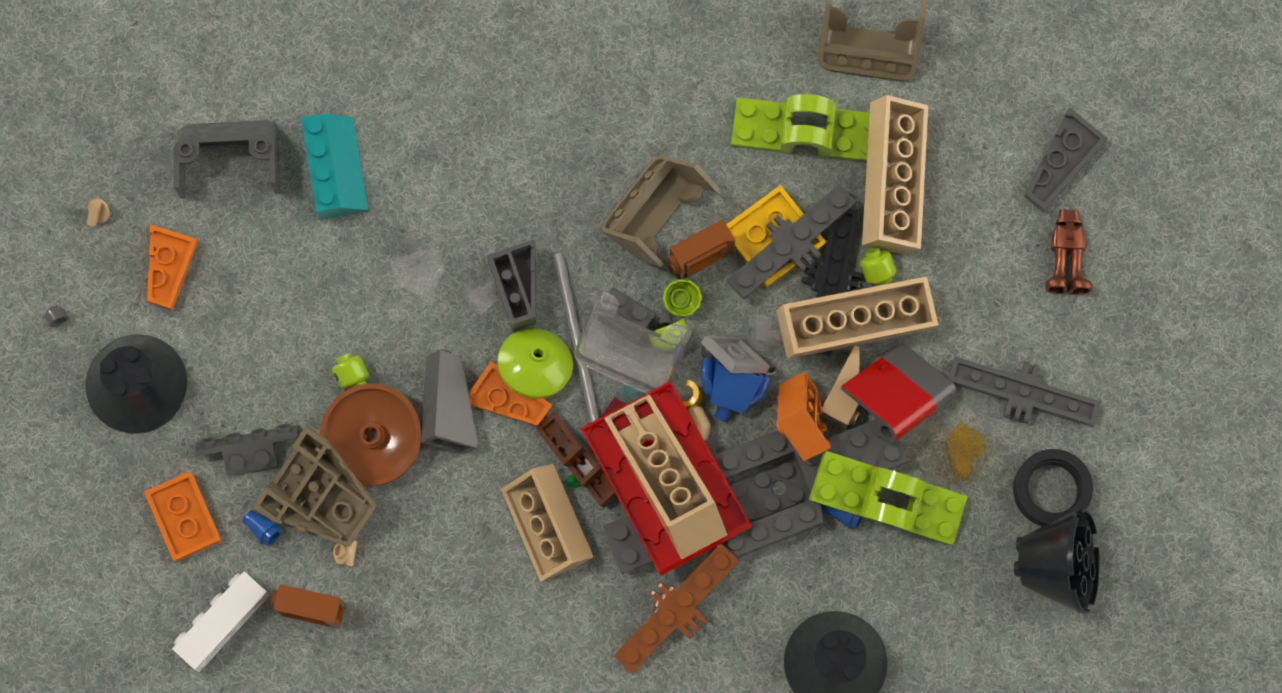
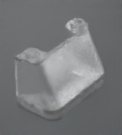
(629, 350)

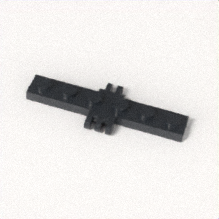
(833, 275)

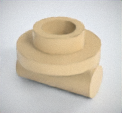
(98, 212)
(344, 554)

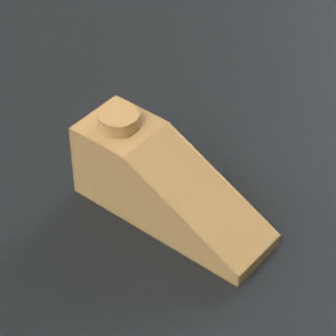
(839, 406)

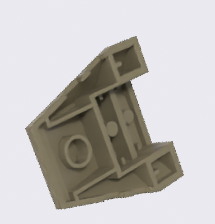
(317, 492)

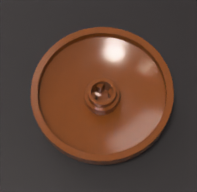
(374, 432)

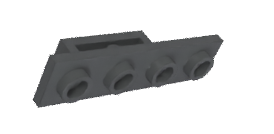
(248, 450)

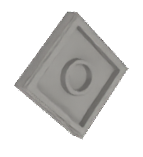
(735, 354)

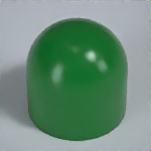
(572, 482)

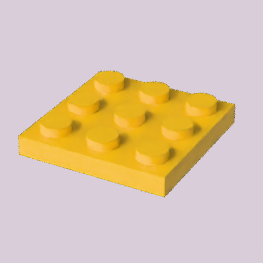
(752, 233)

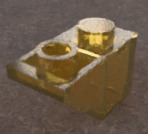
(962, 448)

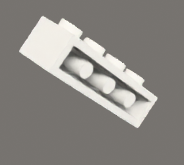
(221, 621)

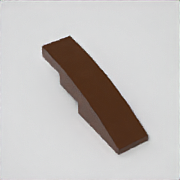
(577, 458)

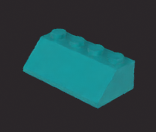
(334, 165)

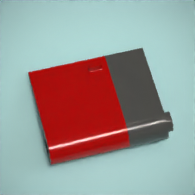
(900, 391)

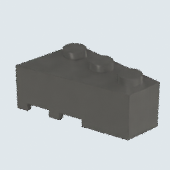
(516, 282)

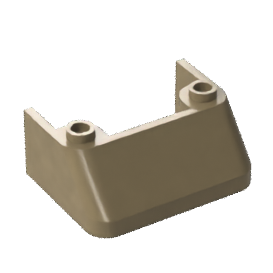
(870, 50)
(652, 202)

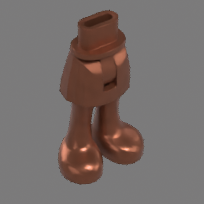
(1068, 239)

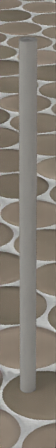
(575, 334)

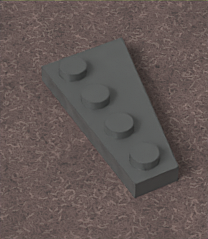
(1067, 154)

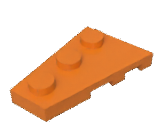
(168, 265)
(495, 396)

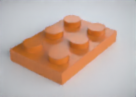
(183, 516)

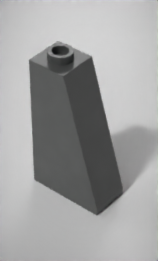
(446, 405)

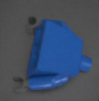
(732, 390)

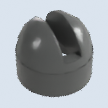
(56, 316)
(660, 319)

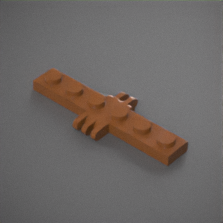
(677, 608)

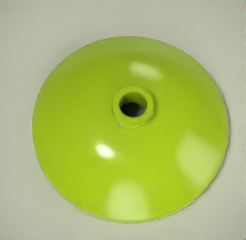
(533, 375)

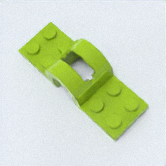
(768, 127)
(855, 486)

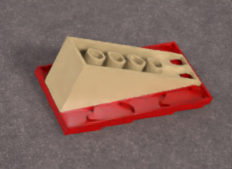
(666, 478)

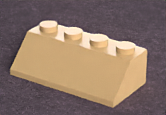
(546, 522)

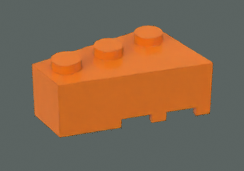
(799, 416)

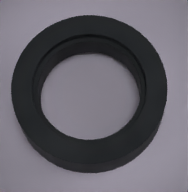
(1051, 457)

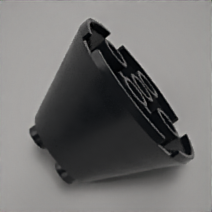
(136, 384)
(1061, 561)
(835, 655)

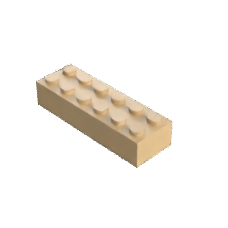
(895, 175)
(856, 317)

